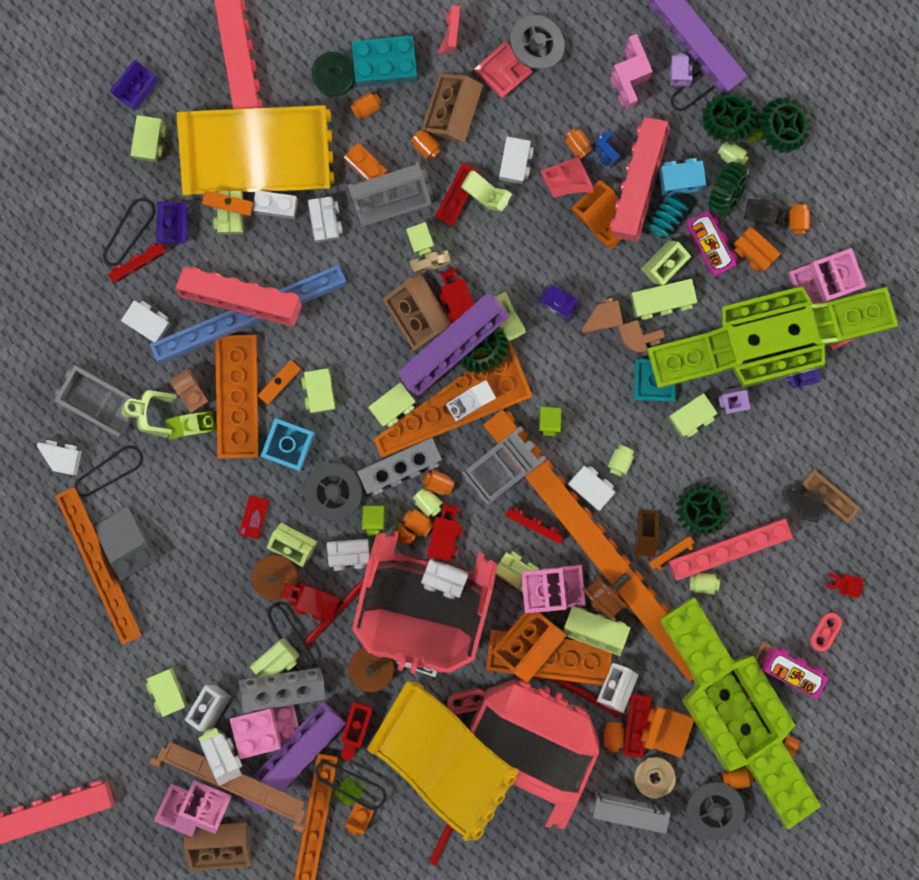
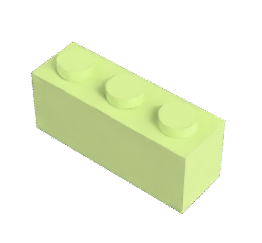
(664, 299)
(596, 630)

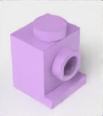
(680, 70)
(740, 404)

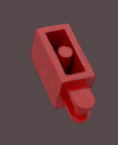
(455, 295)
(444, 535)
(311, 600)
(355, 728)

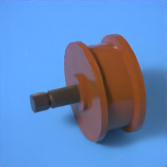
(271, 574)
(606, 597)
(369, 671)

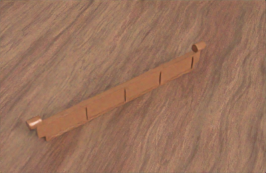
(243, 785)

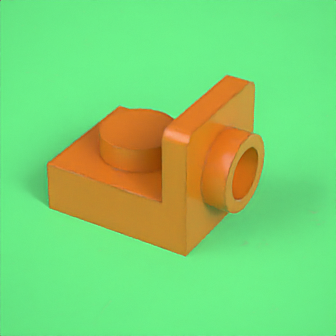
(359, 819)

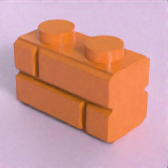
(364, 163)
(755, 250)

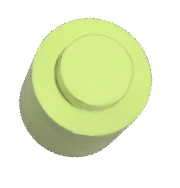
(733, 153)
(621, 461)
(428, 502)
(704, 583)

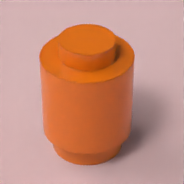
(366, 105)
(578, 143)
(426, 145)
(799, 219)
(438, 482)
(418, 523)
(613, 736)
(738, 778)

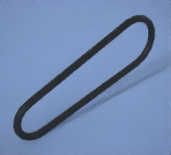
(694, 101)
(119, 227)
(102, 463)
(295, 630)
(346, 794)

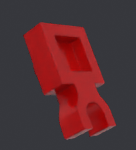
(848, 585)

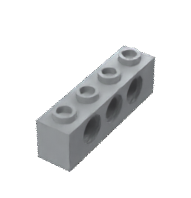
(368, 474)
(281, 690)

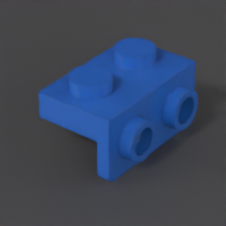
(606, 153)

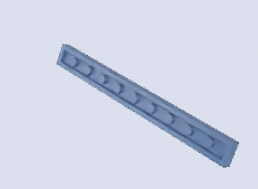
(234, 321)

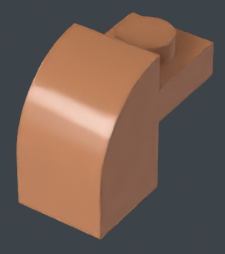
(634, 340)
(189, 390)

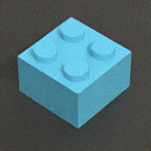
(682, 177)
(288, 444)

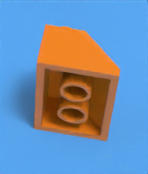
(528, 644)

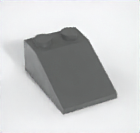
(125, 543)

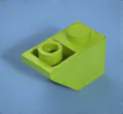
(549, 421)
(191, 425)
(373, 520)

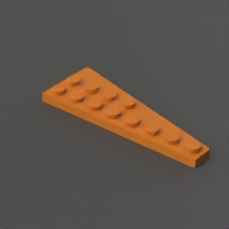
(434, 416)

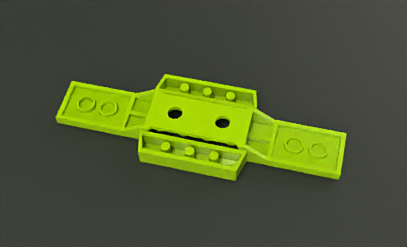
(769, 320)
(722, 720)

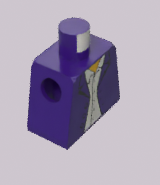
(558, 302)

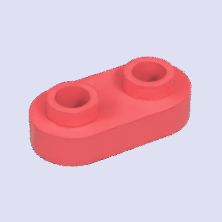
(823, 630)
(467, 702)

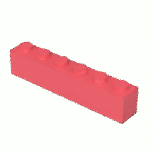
(237, 54)
(640, 179)
(239, 296)
(729, 549)
(55, 811)

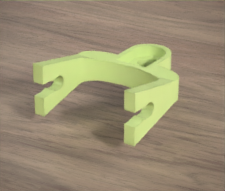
(139, 410)

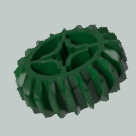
(725, 123)
(795, 125)
(728, 189)
(484, 357)
(707, 501)

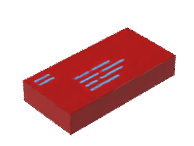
(253, 517)

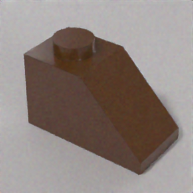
(647, 533)

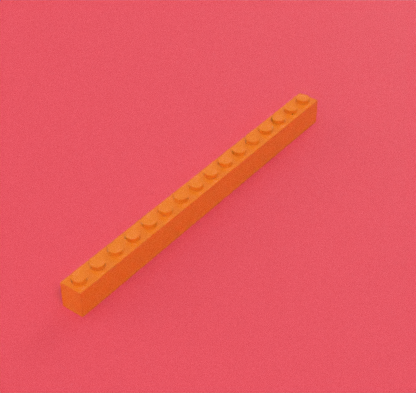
(591, 540)

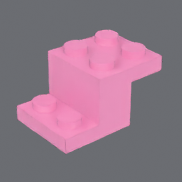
(630, 72)
(829, 277)
(553, 588)
(263, 730)
(194, 808)

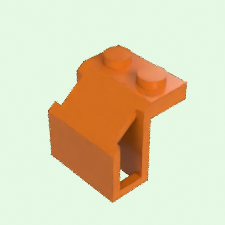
(597, 211)
(667, 730)

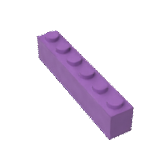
(700, 42)
(453, 344)
(299, 749)

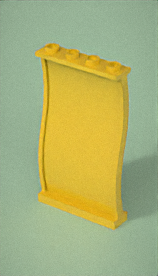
(255, 149)
(443, 761)

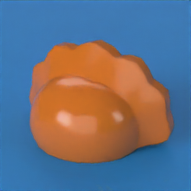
(404, 535)

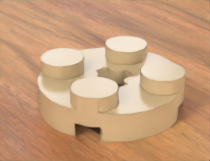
(432, 261)
(658, 788)

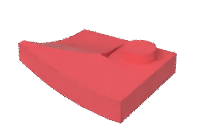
(449, 42)
(502, 70)
(567, 178)

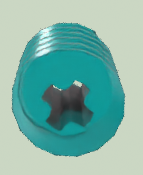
(666, 217)

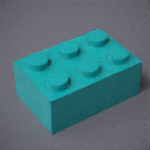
(384, 61)

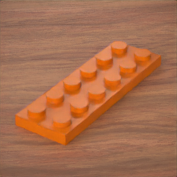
(237, 397)
(568, 662)

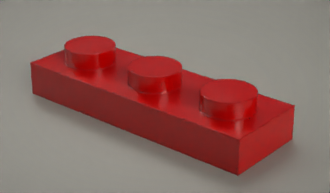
(455, 197)
(137, 262)
(534, 524)
(636, 722)

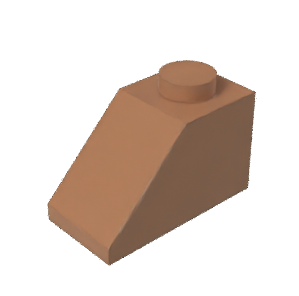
(605, 316)

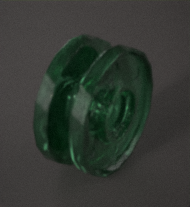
(333, 62)

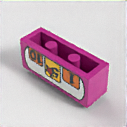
(711, 243)
(794, 672)

